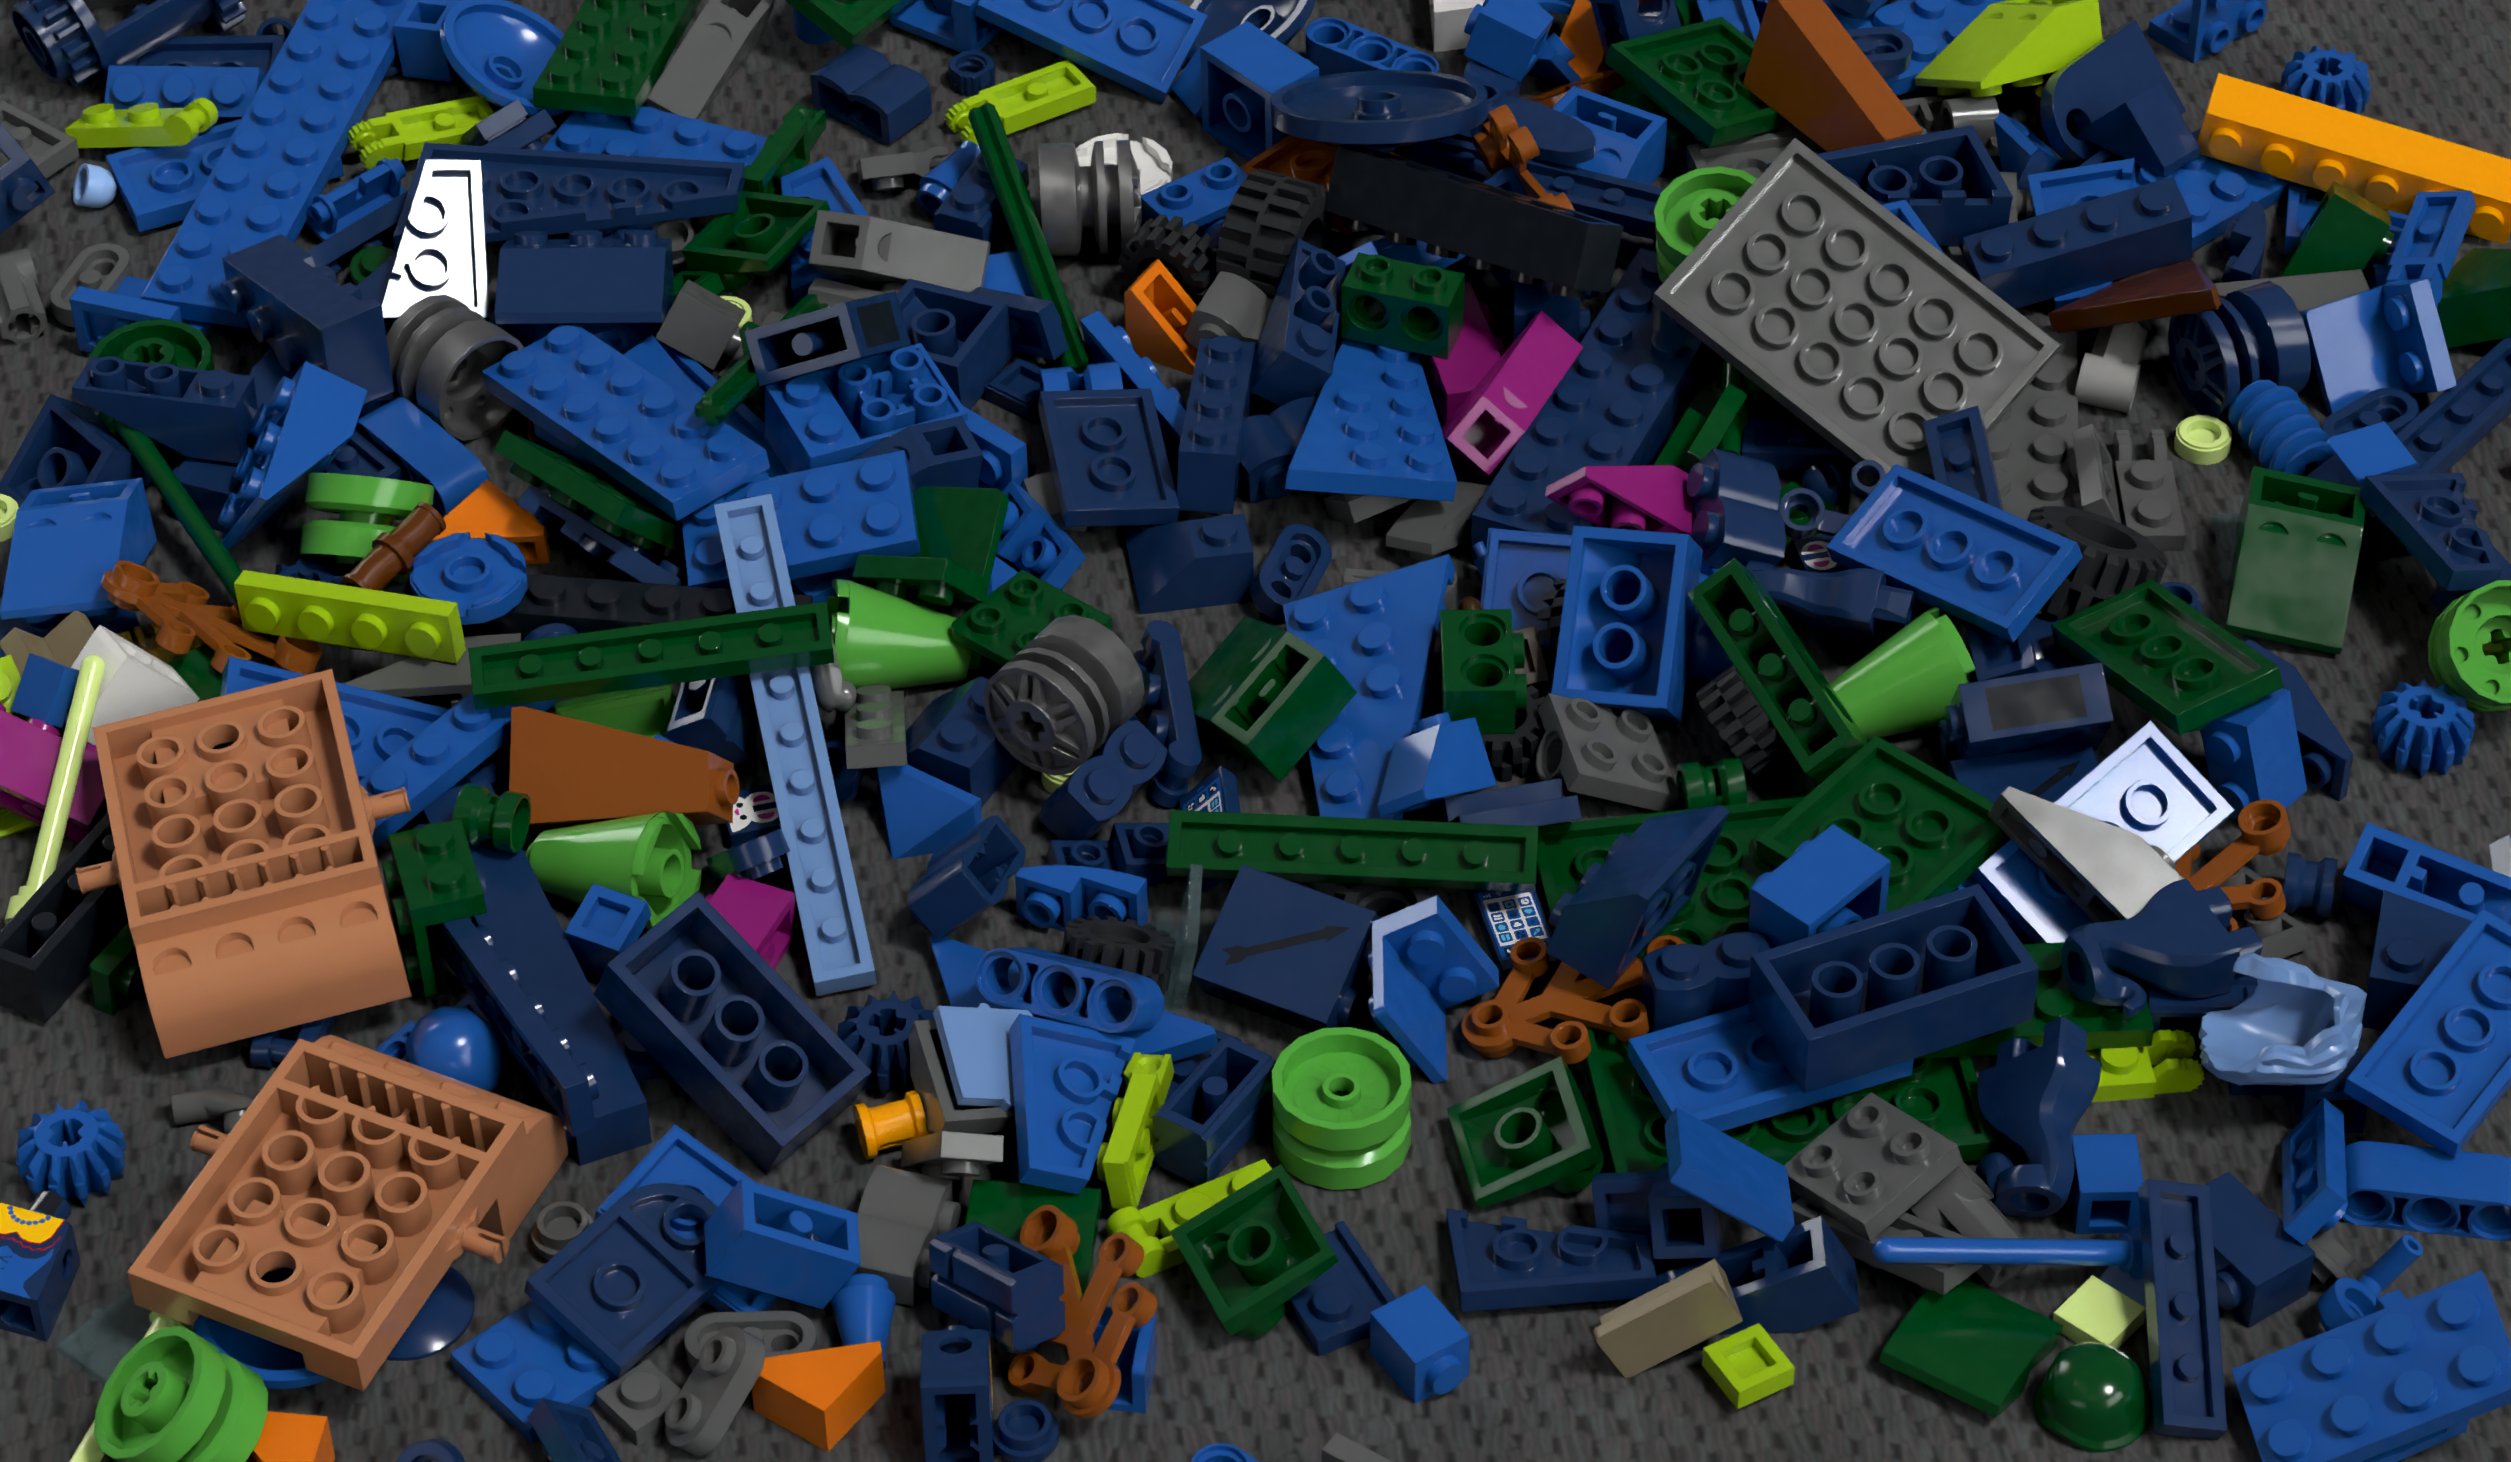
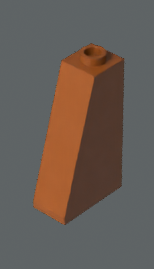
(1822, 79)
(602, 773)

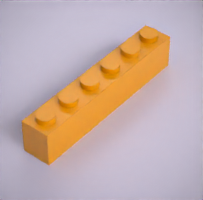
(2368, 156)

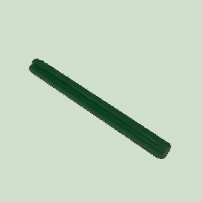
(1026, 228)
(741, 378)

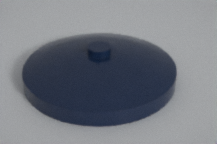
(1379, 108)

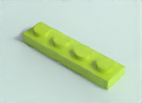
(350, 616)

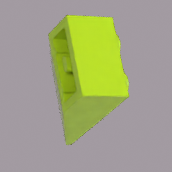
(2015, 45)

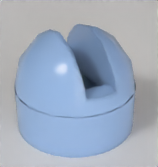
(93, 186)

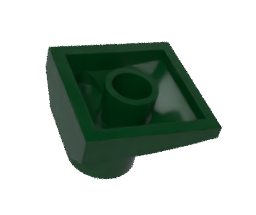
(754, 237)
(1527, 1136)
(1255, 1252)

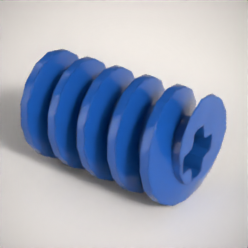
(2279, 428)

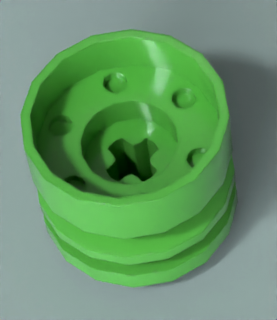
(2457, 650)

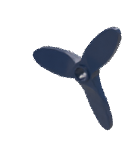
(1555, 133)

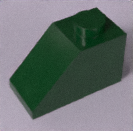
(2339, 236)

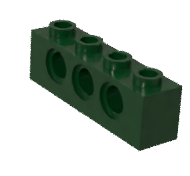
(1778, 670)

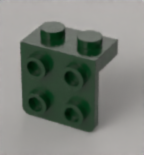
(957, 544)
(1016, 616)
(435, 885)

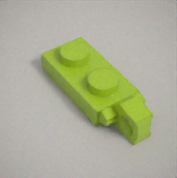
(1130, 1152)

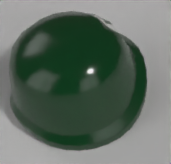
(2094, 1398)

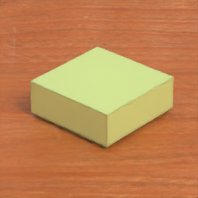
(2099, 1314)

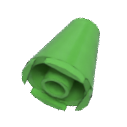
(893, 640)
(1906, 678)
(629, 855)

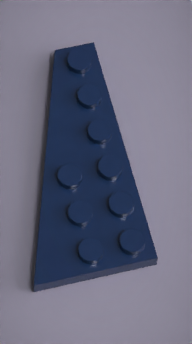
(585, 190)

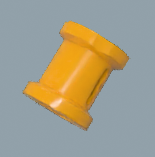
(889, 1123)

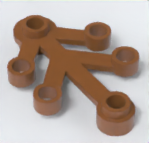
(1506, 146)
(139, 589)
(2264, 832)
(1508, 1022)
(1091, 1375)

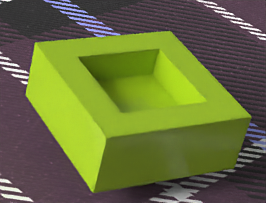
(1748, 1366)

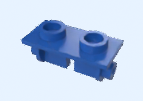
(356, 198)

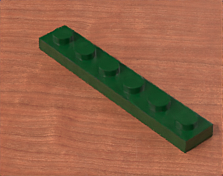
(650, 655)
(1355, 850)

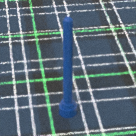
(2124, 1252)

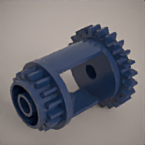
(72, 47)

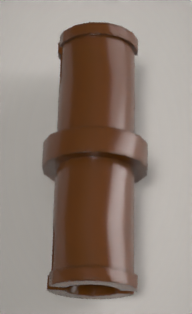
(395, 551)

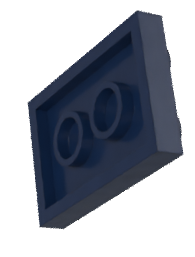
(1108, 457)

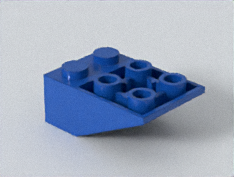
(1627, 138)
(854, 406)
(295, 436)
(68, 542)

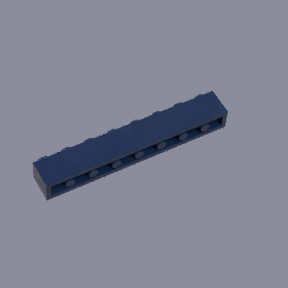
(534, 942)

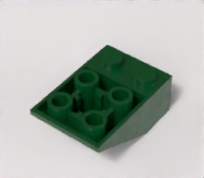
(2295, 560)
(1267, 695)

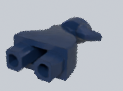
(1844, 606)
(2170, 944)
(2035, 1104)

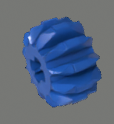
(2328, 79)
(2422, 727)
(71, 1152)

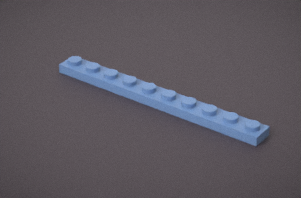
(798, 761)

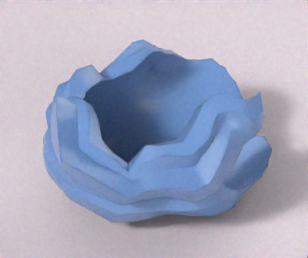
(2287, 1030)

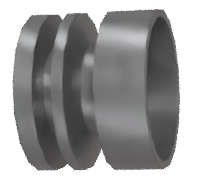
(1087, 196)
(439, 363)
(1063, 695)

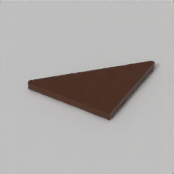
(2148, 295)

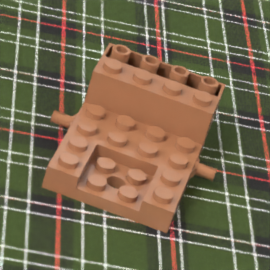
(248, 864)
(358, 1184)

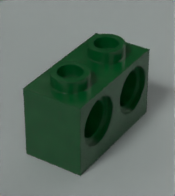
(1402, 305)
(1479, 668)

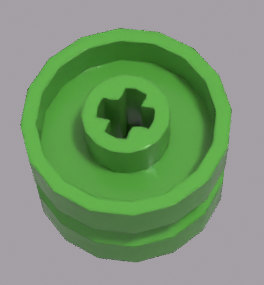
(1692, 209)
(365, 509)
(1341, 1108)
(180, 1403)

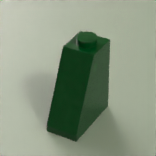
(2477, 298)

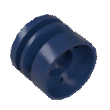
(2244, 341)

